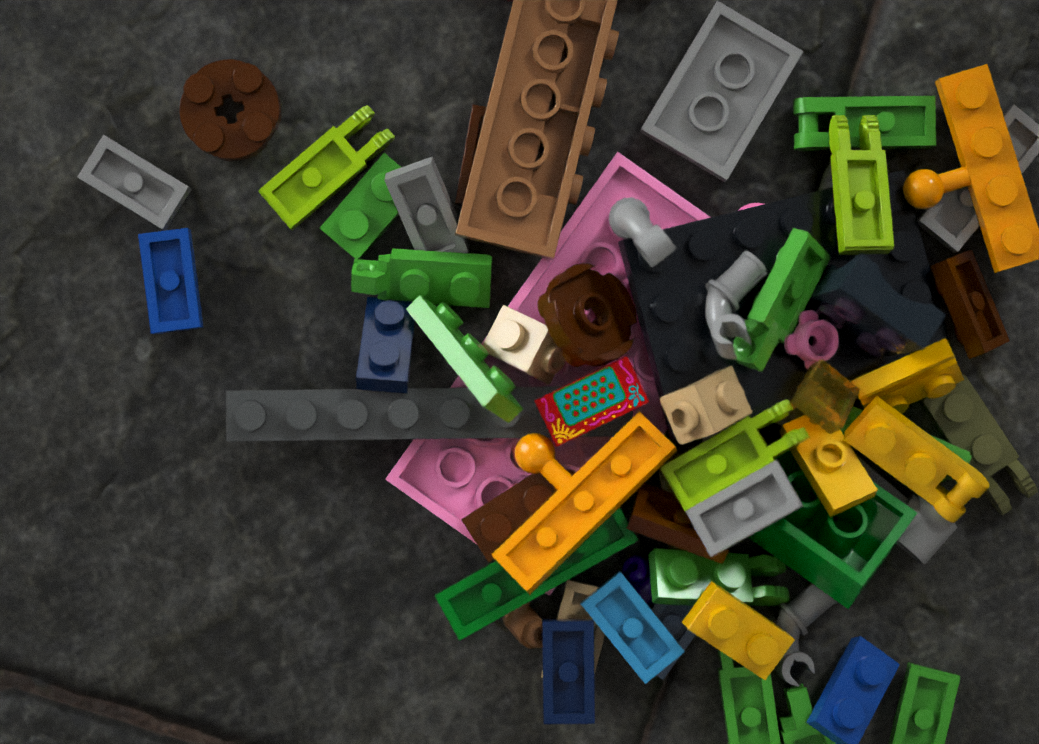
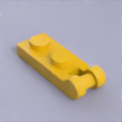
(915, 458)

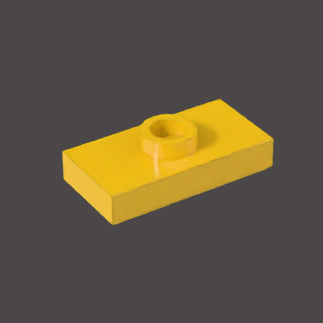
(830, 467)

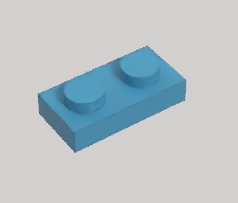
(632, 627)

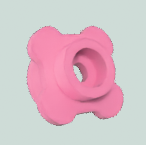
(824, 339)

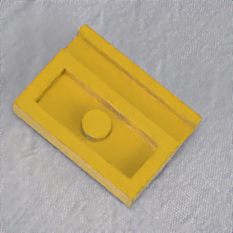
(911, 378)

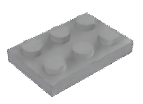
(721, 91)

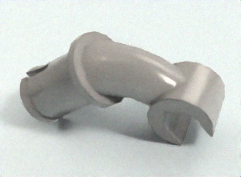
(632, 220)
(724, 299)
(794, 619)

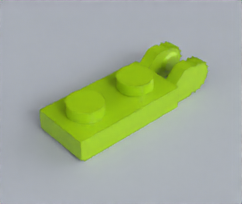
(322, 169)
(860, 188)
(729, 456)

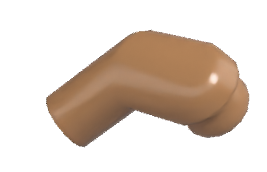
(525, 626)

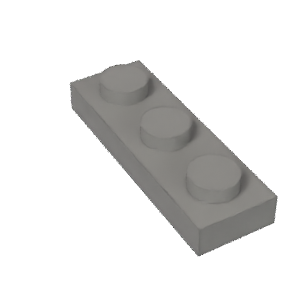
(954, 216)

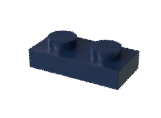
(385, 346)
(568, 671)

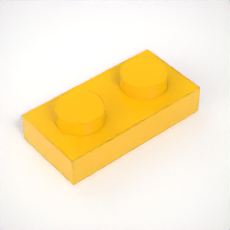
(738, 630)

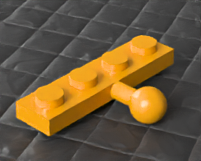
(986, 168)
(581, 499)

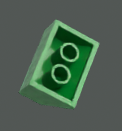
(840, 550)

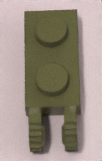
(969, 425)

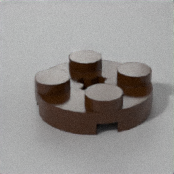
(206, 93)
(568, 325)

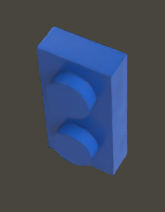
(170, 281)
(853, 692)

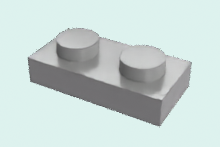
(134, 182)
(425, 207)
(744, 508)

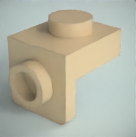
(524, 345)
(706, 406)

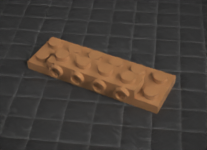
(537, 123)

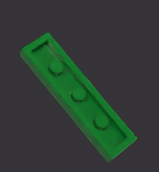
(494, 592)

